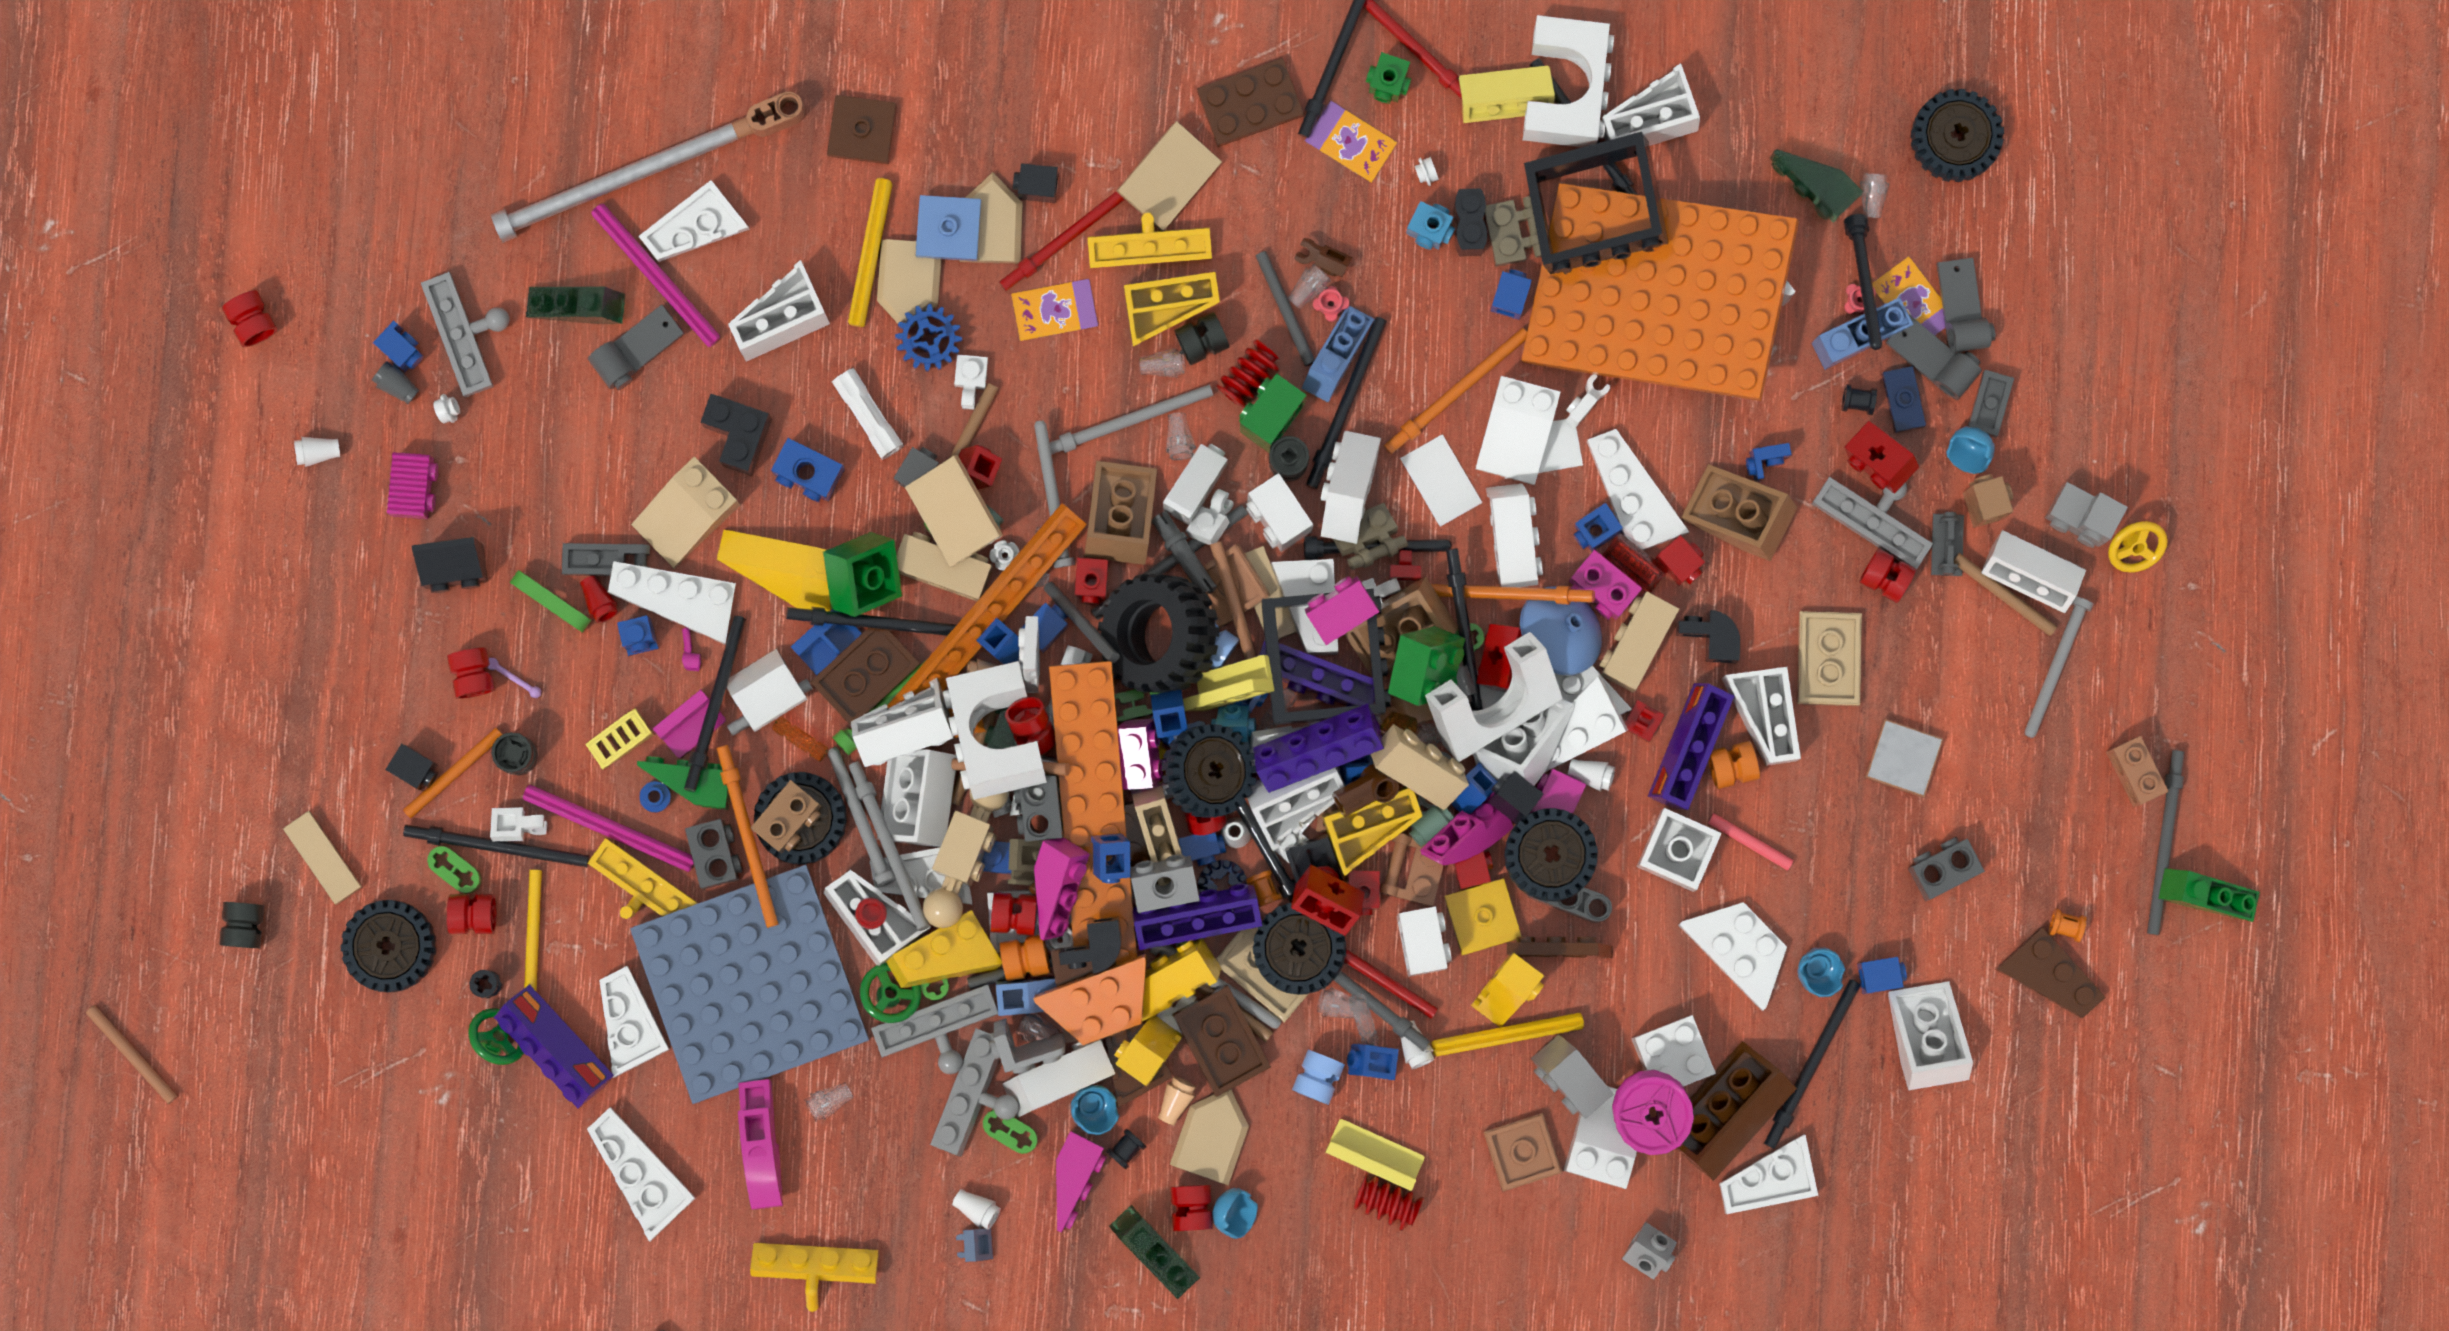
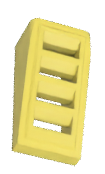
(645, 734)

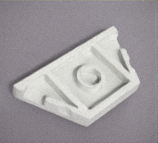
(1740, 948)

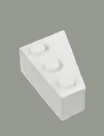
(1660, 111)
(779, 316)
(1348, 485)
(1514, 535)
(1767, 712)
(904, 727)
(1292, 805)
(879, 943)
(1055, 1080)

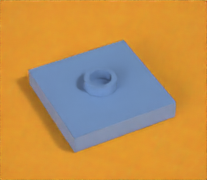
(948, 228)

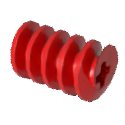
(1249, 373)
(1387, 1202)

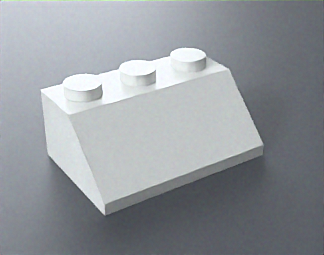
(918, 797)

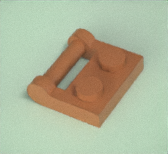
(1422, 878)

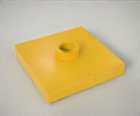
(1482, 917)

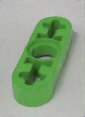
(550, 601)

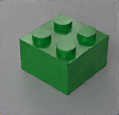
(1272, 413)
(862, 574)
(1424, 663)

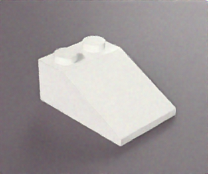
(1517, 430)
(1528, 746)
(1930, 1036)
(1599, 1149)

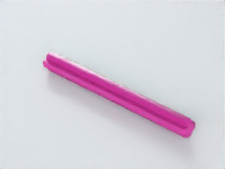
(655, 275)
(608, 828)

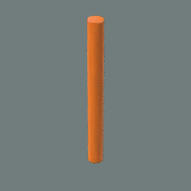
(452, 773)

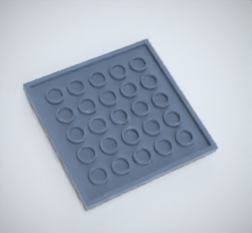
(745, 994)

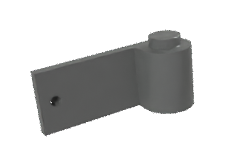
(1961, 307)
(634, 349)
(1932, 358)

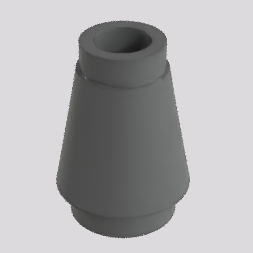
(395, 382)

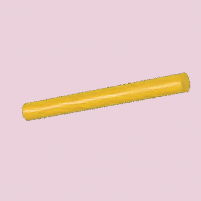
(533, 924)

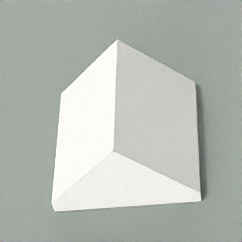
(765, 690)

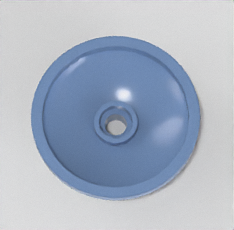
(1569, 646)

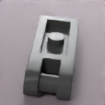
(598, 558)

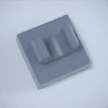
(976, 1245)

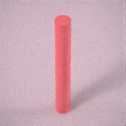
(1750, 841)

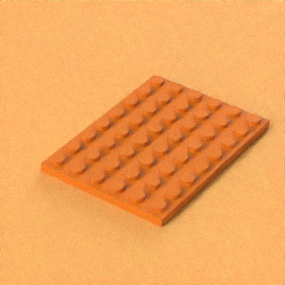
(1673, 316)

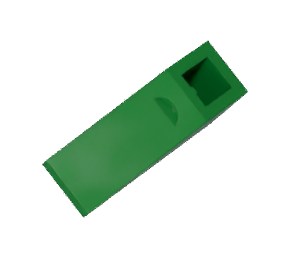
(710, 789)
(2208, 894)

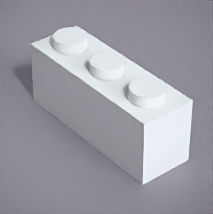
(2033, 571)

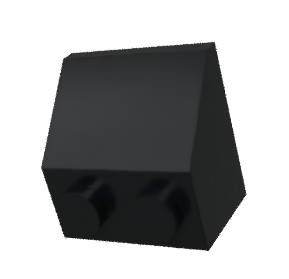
(450, 564)

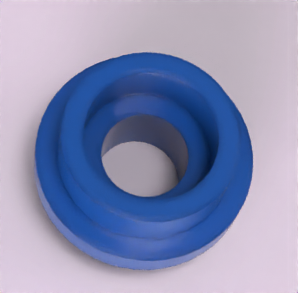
(665, 797)

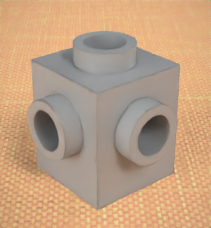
(1650, 1251)

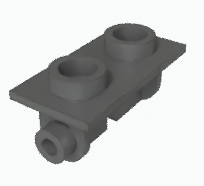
(1947, 542)

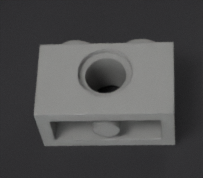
(1153, 896)

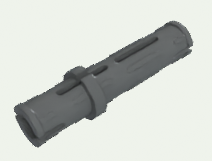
(1176, 543)

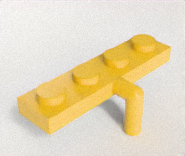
(1149, 246)
(639, 881)
(814, 1264)

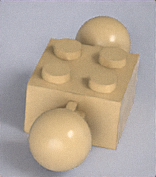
(961, 859)

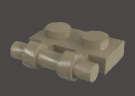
(1505, 232)
(1374, 527)

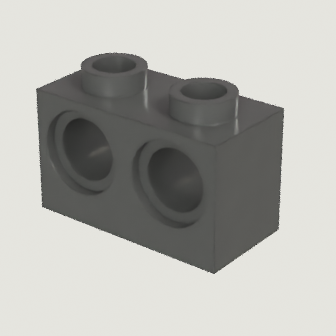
(1048, 807)
(705, 856)
(1948, 874)

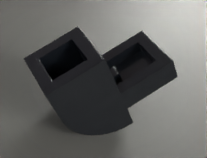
(1720, 634)
(1103, 946)

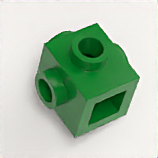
(1388, 68)

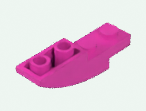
(1468, 834)
(759, 1144)

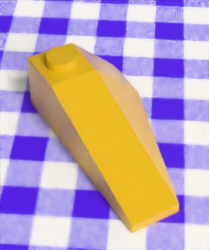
(779, 566)

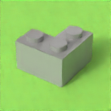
(2085, 515)
(1566, 1069)

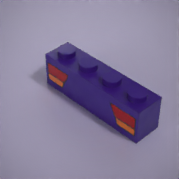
(1691, 746)
(553, 1046)

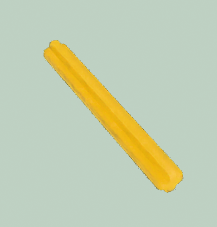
(870, 252)
(1507, 1034)

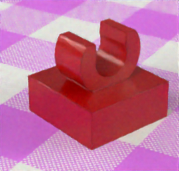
(1405, 570)
(1643, 721)

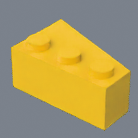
(1166, 302)
(1370, 828)
(945, 954)
(1178, 976)
(1508, 990)
(1148, 1050)

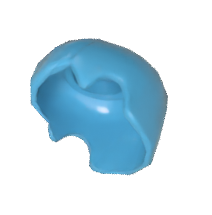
(1971, 450)
(1821, 972)
(1094, 1109)
(1234, 1213)

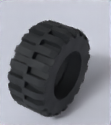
(1191, 639)

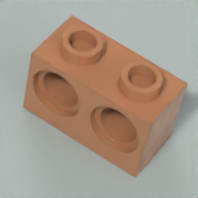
(2137, 771)

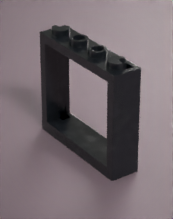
(1585, 159)
(1378, 664)

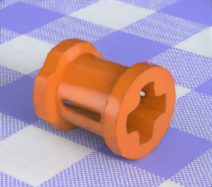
(1264, 888)
(2067, 925)

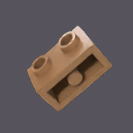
(1988, 500)
(787, 817)

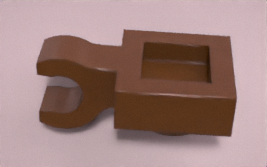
(1329, 259)

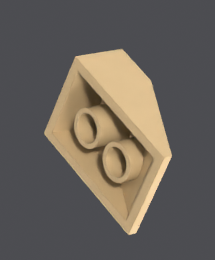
(685, 512)

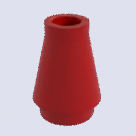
(599, 602)

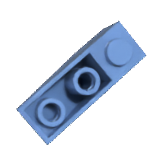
(1852, 337)
(1337, 353)
(1017, 995)

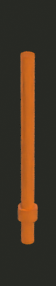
(1411, 429)
(1561, 595)
(731, 778)

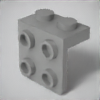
(1020, 1058)

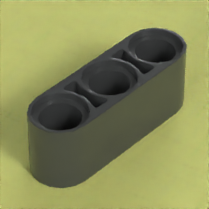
(1581, 905)

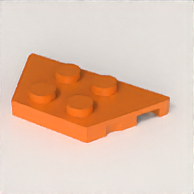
(1099, 1002)

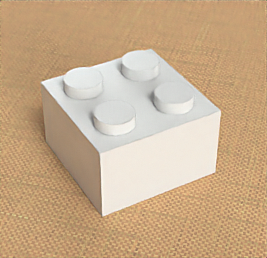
(1279, 513)
(1678, 849)
(1423, 942)
(1675, 1051)

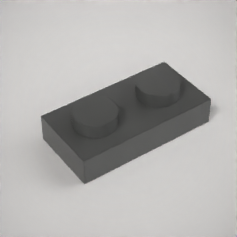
(1990, 402)

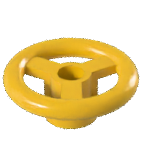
(2134, 543)

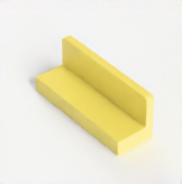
(1504, 93)
(1232, 684)
(1375, 1154)

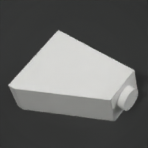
(1195, 483)

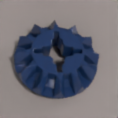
(1218, 870)

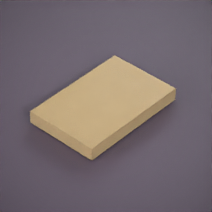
(1169, 175)
(953, 511)
(1829, 658)
(1239, 964)

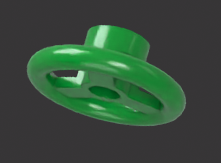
(883, 1001)
(493, 1042)

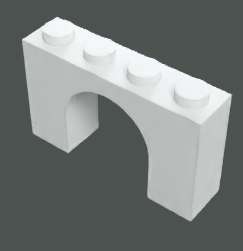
(1587, 46)
(1529, 693)
(989, 769)

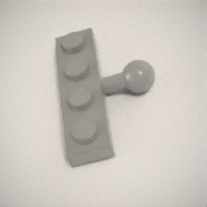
(459, 333)
(1872, 521)
(936, 1023)
(969, 1095)

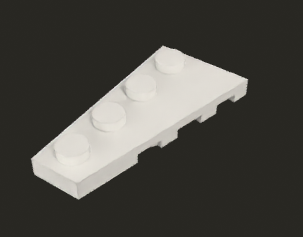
(682, 598)

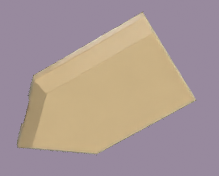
(999, 222)
(906, 279)
(1211, 1138)

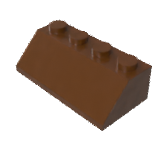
(1733, 1109)

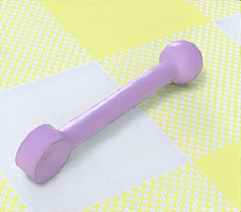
(534, 692)

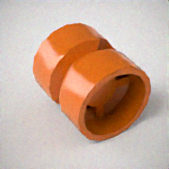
(1733, 765)
(1024, 958)

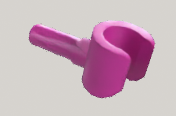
(690, 660)

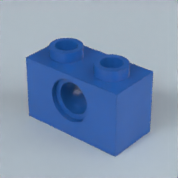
(794, 457)

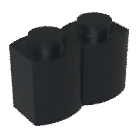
(1471, 229)

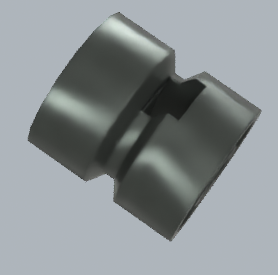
(1202, 338)
(1289, 458)
(514, 753)
(241, 925)

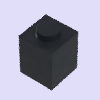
(1036, 183)
(413, 767)
(1514, 796)

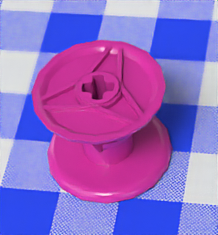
(1672, 1106)

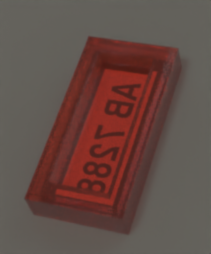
(1635, 563)

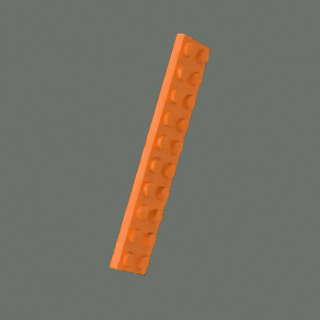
(1093, 789)

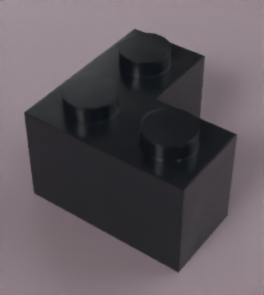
(745, 431)

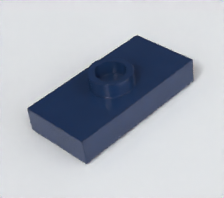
(1903, 399)

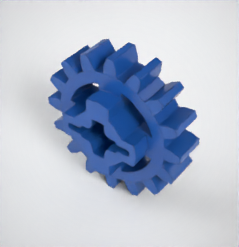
(924, 325)

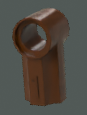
(1370, 787)

